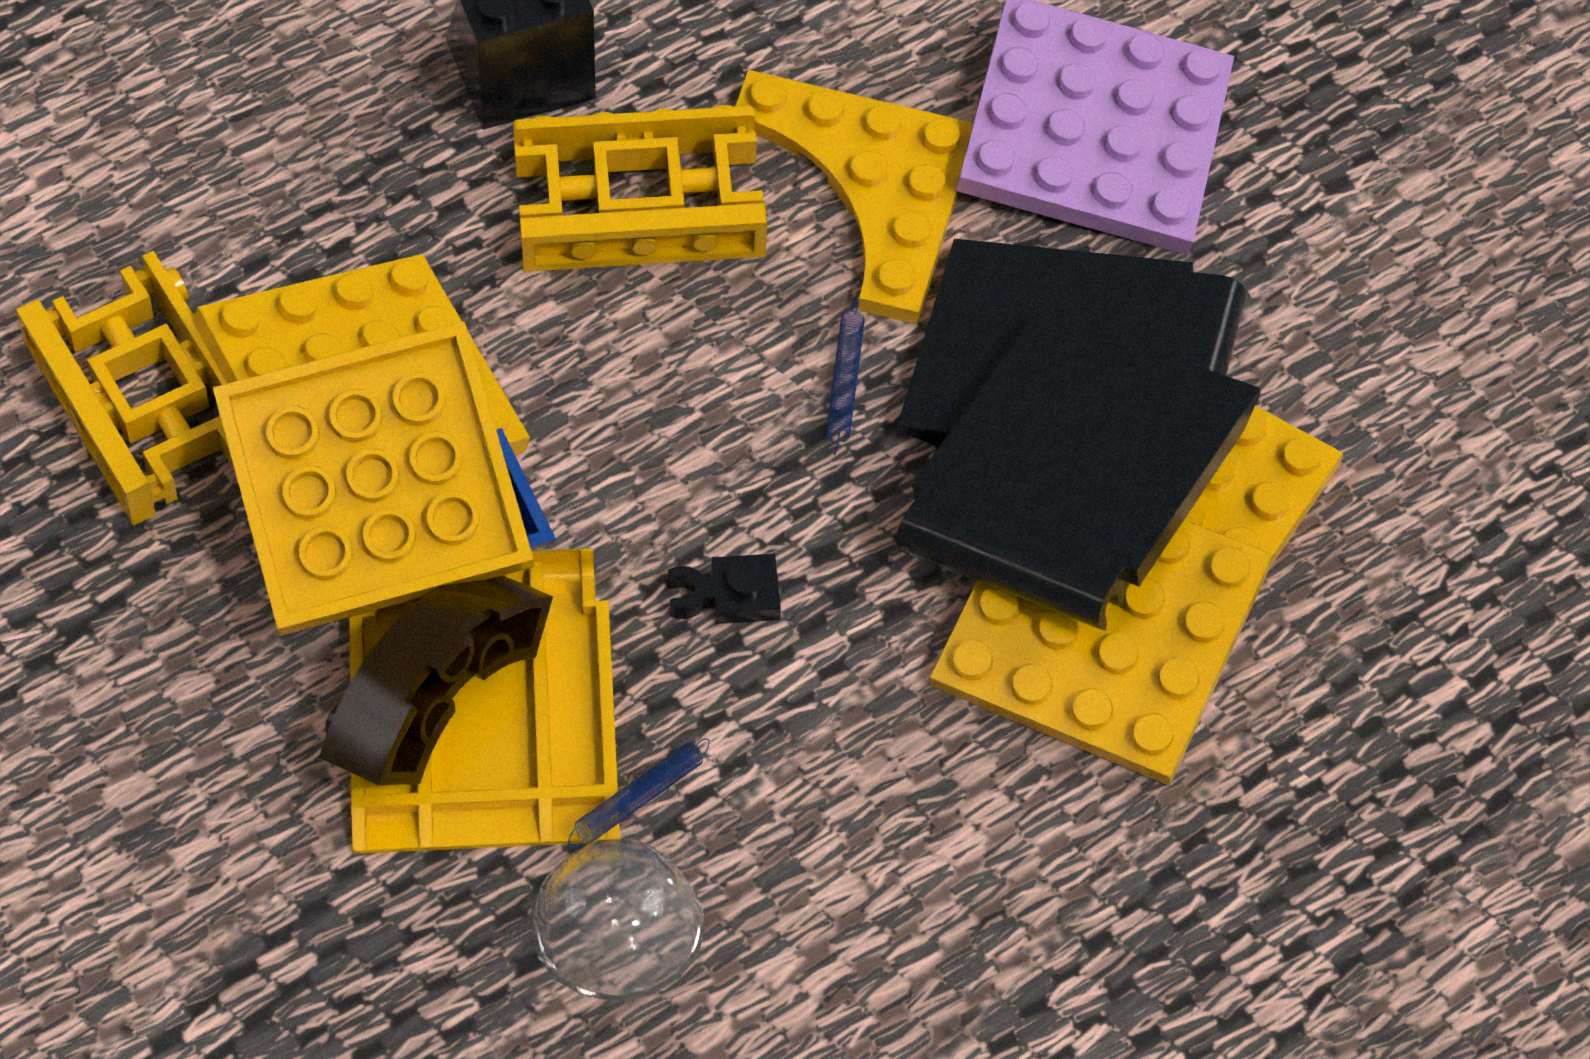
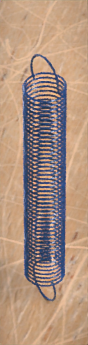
(855, 375)
(638, 792)

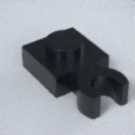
(738, 589)

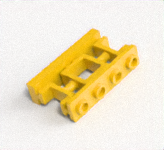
(639, 228)
(101, 405)

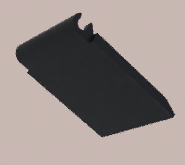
(998, 288)
(1073, 467)

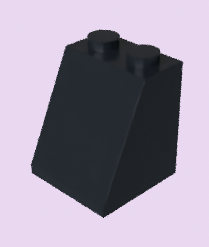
(523, 56)

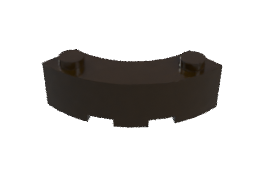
(416, 668)

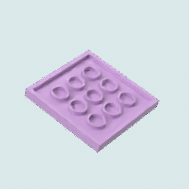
(1096, 124)

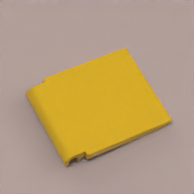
(524, 745)

